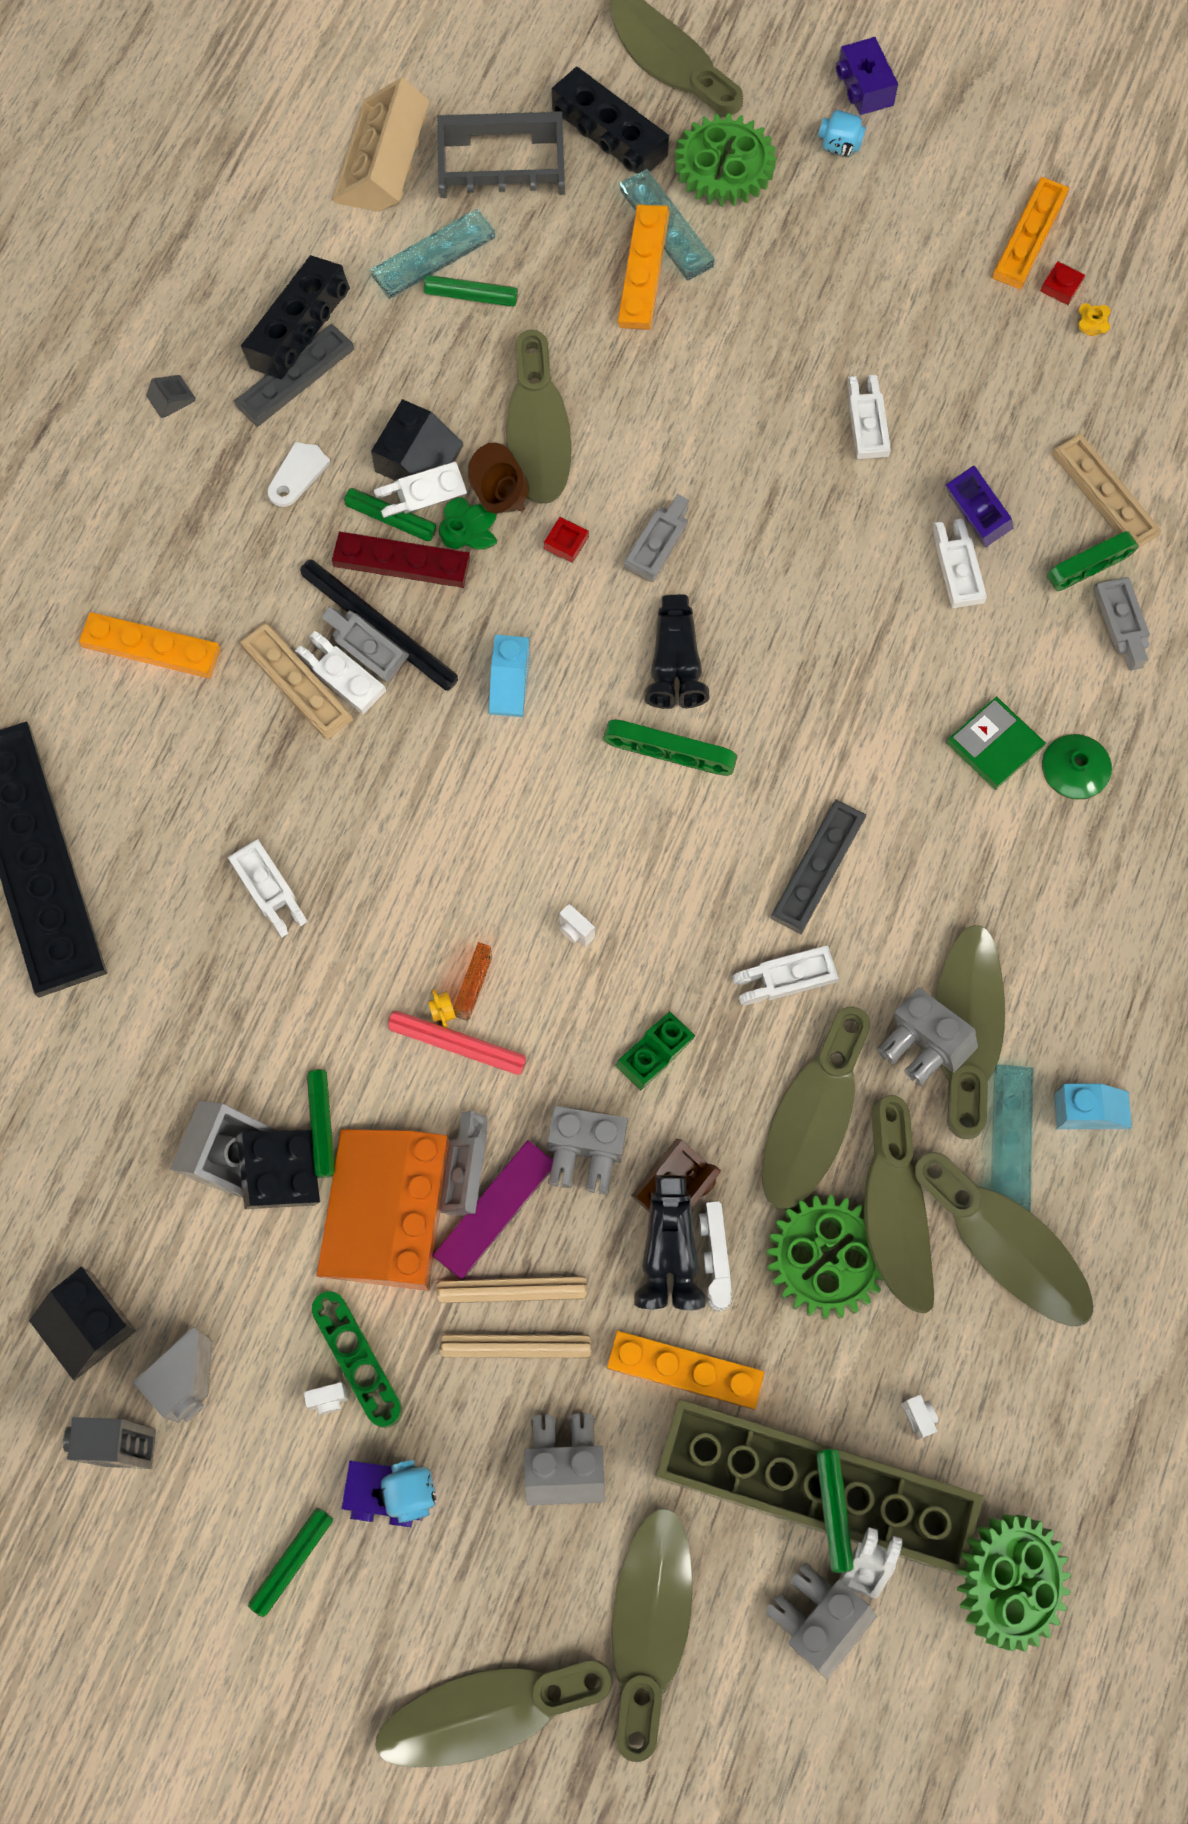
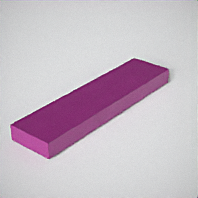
(494, 1210)

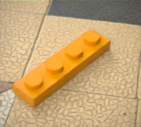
(643, 267)
(149, 645)
(686, 1370)

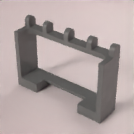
(456, 131)

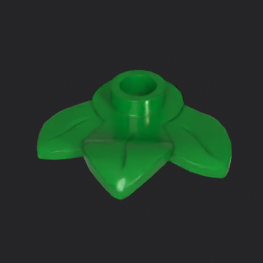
(467, 525)

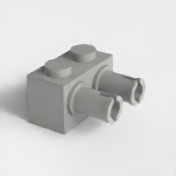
(935, 1030)
(585, 1135)
(564, 1473)
(831, 1628)

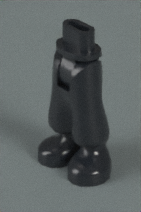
(676, 657)
(670, 1249)

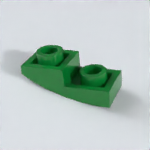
(655, 1050)

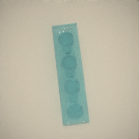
(681, 241)
(433, 253)
(1012, 1133)

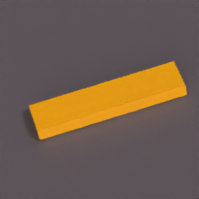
(1030, 233)

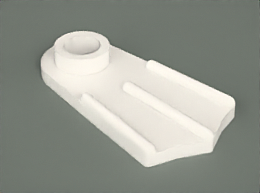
(297, 473)

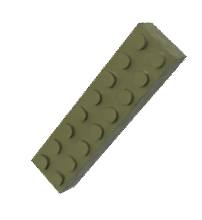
(782, 1479)

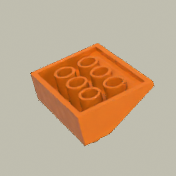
(384, 1208)

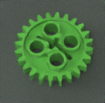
(744, 170)
(804, 1231)
(1013, 1582)

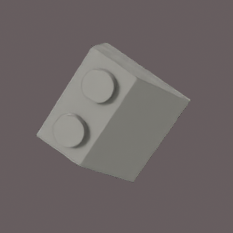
(211, 1146)
(179, 1377)

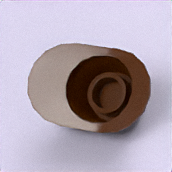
(498, 479)

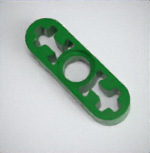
(1092, 561)

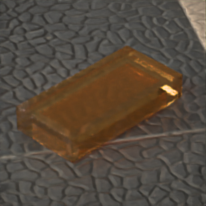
(473, 982)

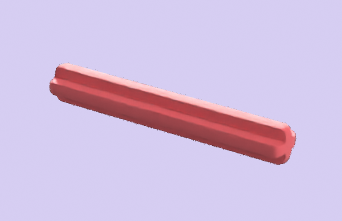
(457, 1042)

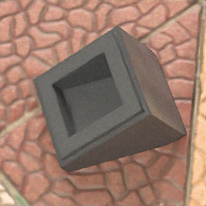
(169, 395)

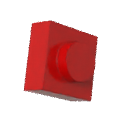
(1062, 283)
(566, 539)

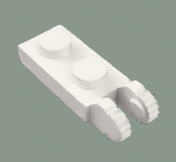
(868, 420)
(424, 489)
(959, 565)
(342, 674)
(265, 884)
(789, 975)
(716, 1259)
(872, 1564)

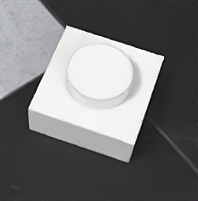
(575, 926)
(326, 1398)
(920, 1416)

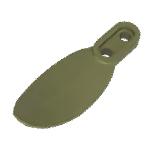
(673, 55)
(538, 422)
(974, 992)
(813, 1116)
(896, 1209)
(1012, 1244)
(650, 1625)
(485, 1713)

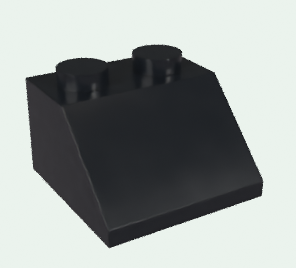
(413, 443)
(80, 1322)

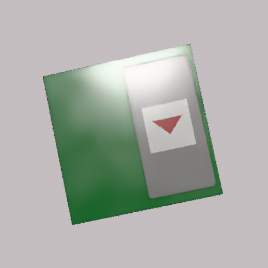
(996, 743)

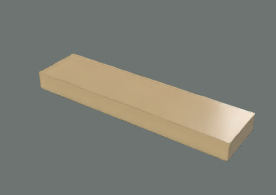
(1105, 490)
(296, 681)

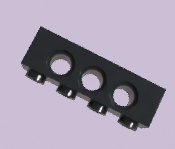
(609, 122)
(295, 317)

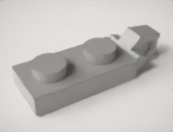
(658, 540)
(1124, 620)
(366, 643)
(464, 1166)

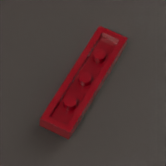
(401, 559)

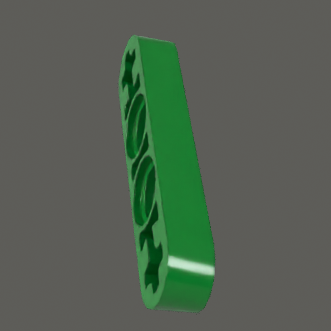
(670, 747)
(359, 1357)

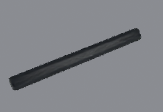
(351, 601)

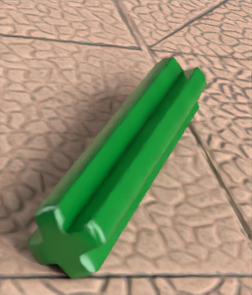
(471, 290)
(407, 522)
(320, 1123)
(835, 1511)
(290, 1562)

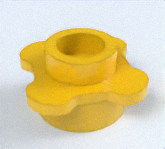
(1094, 326)
(441, 1008)

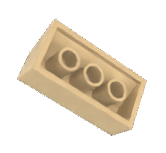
(382, 148)

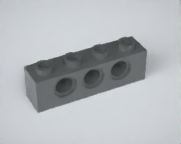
(109, 1443)

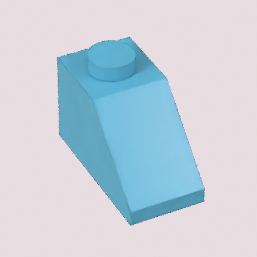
(509, 675)
(1092, 1107)

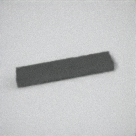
(273, 393)
(818, 867)

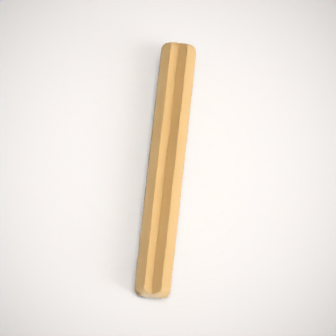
(512, 1289)
(515, 1346)

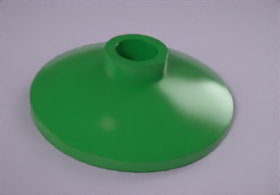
(1068, 777)

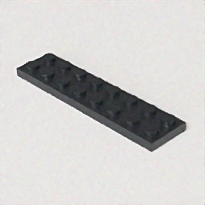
(40, 873)

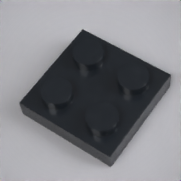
(277, 1169)

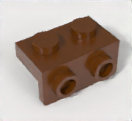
(679, 1160)

